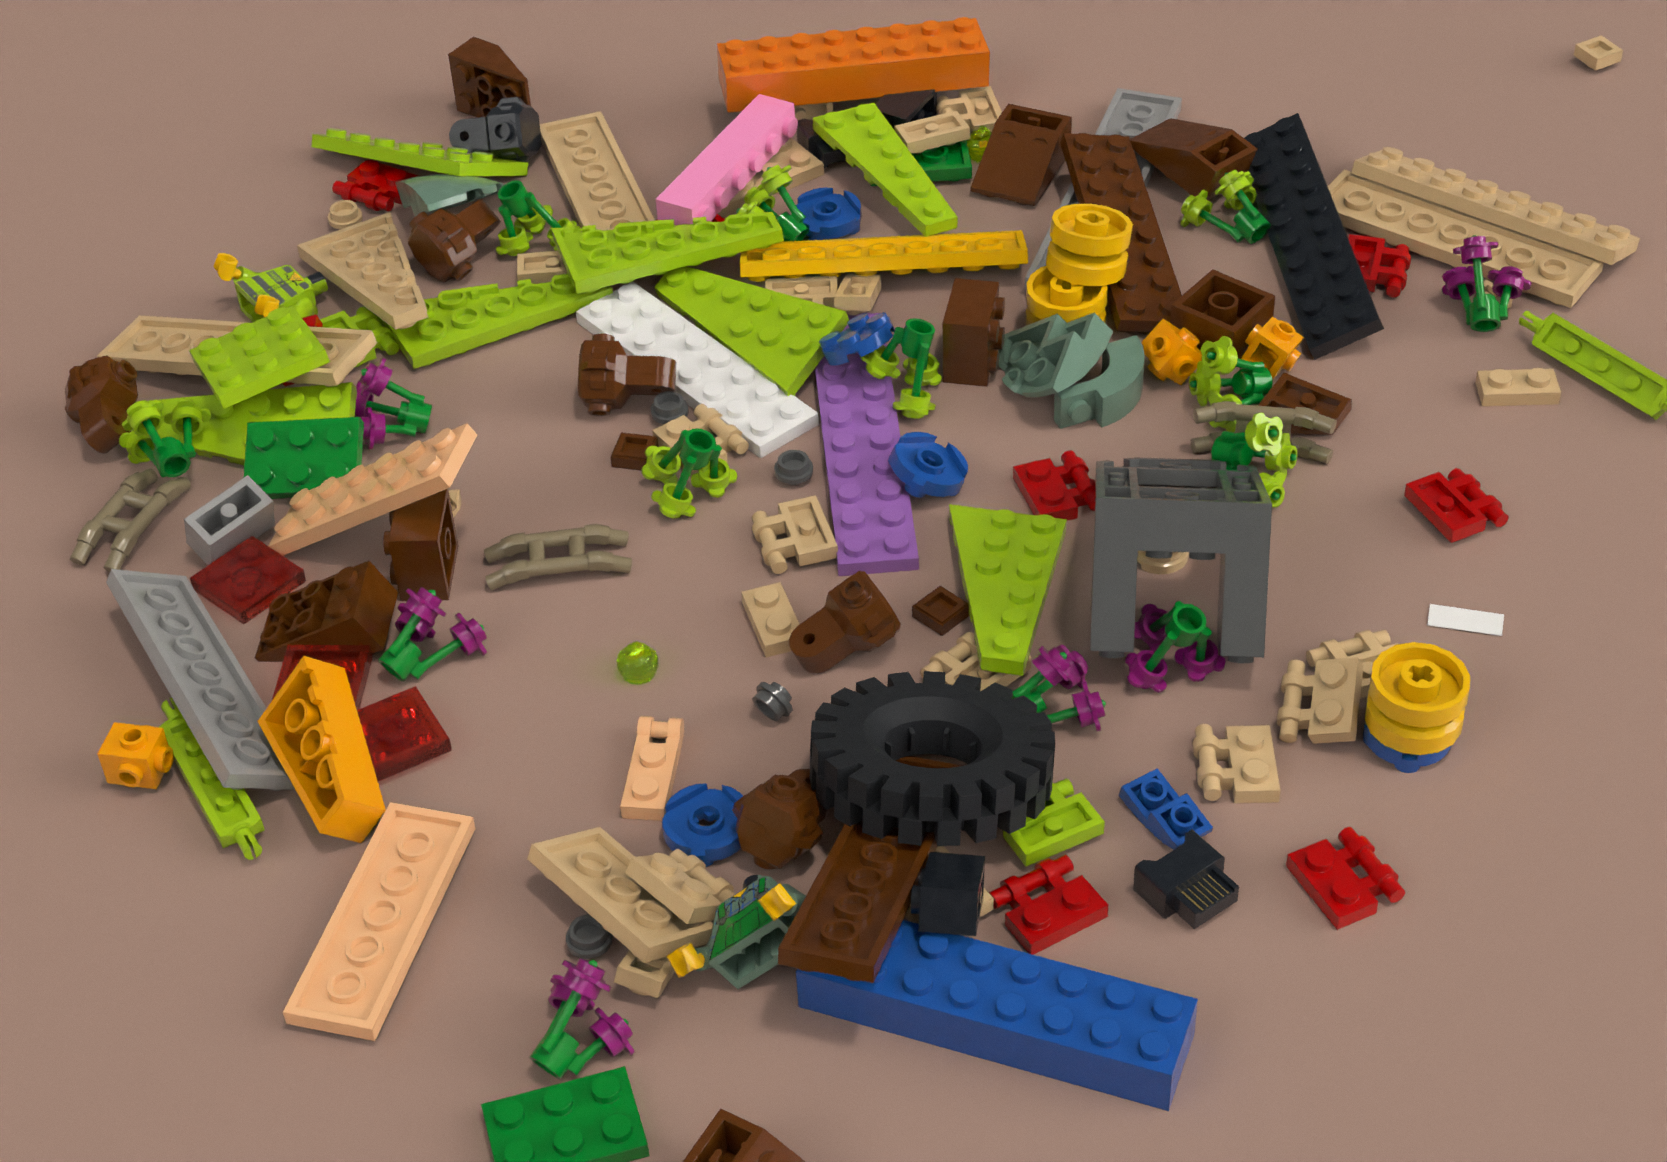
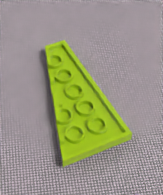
(428, 157)
(656, 247)
(486, 314)
(1006, 578)

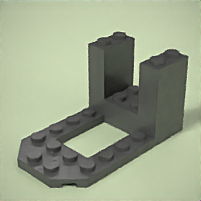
(1187, 519)

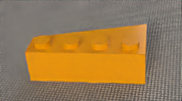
(325, 750)

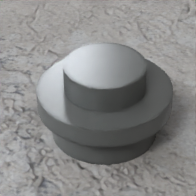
(668, 407)
(793, 467)
(773, 700)
(587, 938)

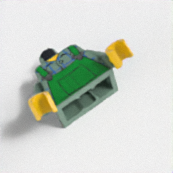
(744, 932)

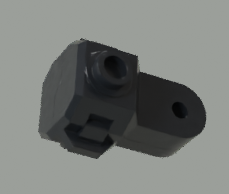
(506, 131)

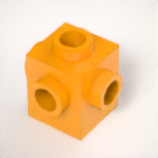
(1274, 346)
(1171, 352)
(135, 755)

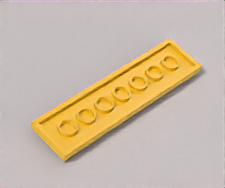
(891, 253)

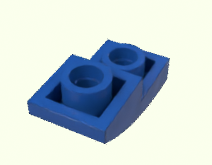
(1162, 809)

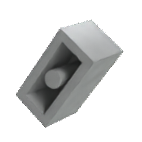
(229, 520)

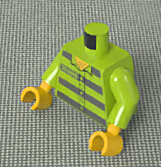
(271, 289)

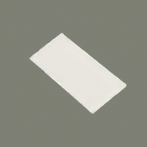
(1465, 619)

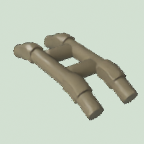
(1243, 415)
(127, 530)
(540, 566)

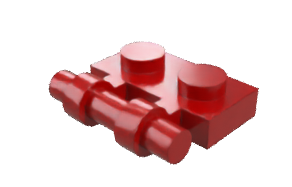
(372, 185)
(1372, 253)
(1046, 487)
(1456, 505)
(1333, 883)
(1053, 915)

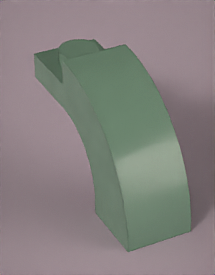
(1108, 395)

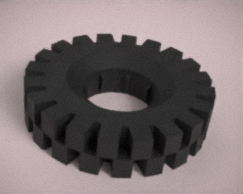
(869, 729)

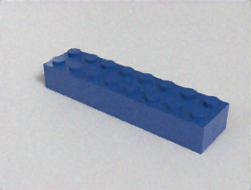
(1019, 1013)

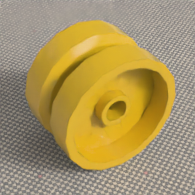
(1089, 244)
(1051, 296)
(1417, 698)

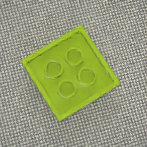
(258, 356)

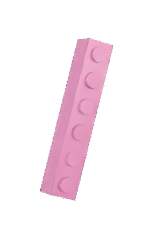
(729, 161)

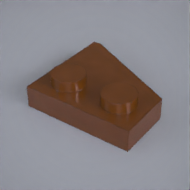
(1295, 392)

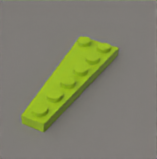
(886, 161)

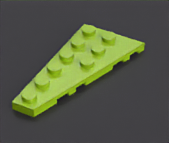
(757, 324)
(227, 428)

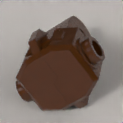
(448, 241)
(610, 376)
(99, 398)
(851, 621)
(779, 819)

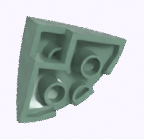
(443, 191)
(1052, 354)

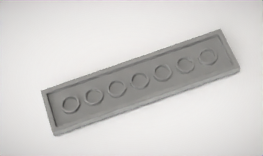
(200, 676)

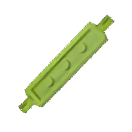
(1599, 363)
(226, 809)

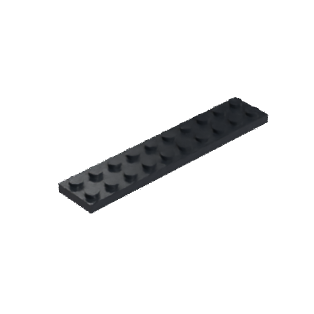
(1310, 240)

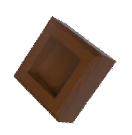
(630, 450)
(940, 610)

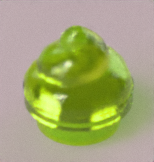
(978, 143)
(637, 663)

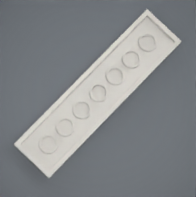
(704, 368)

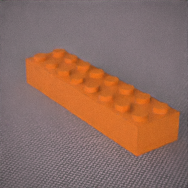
(854, 63)

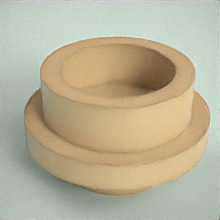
(344, 214)

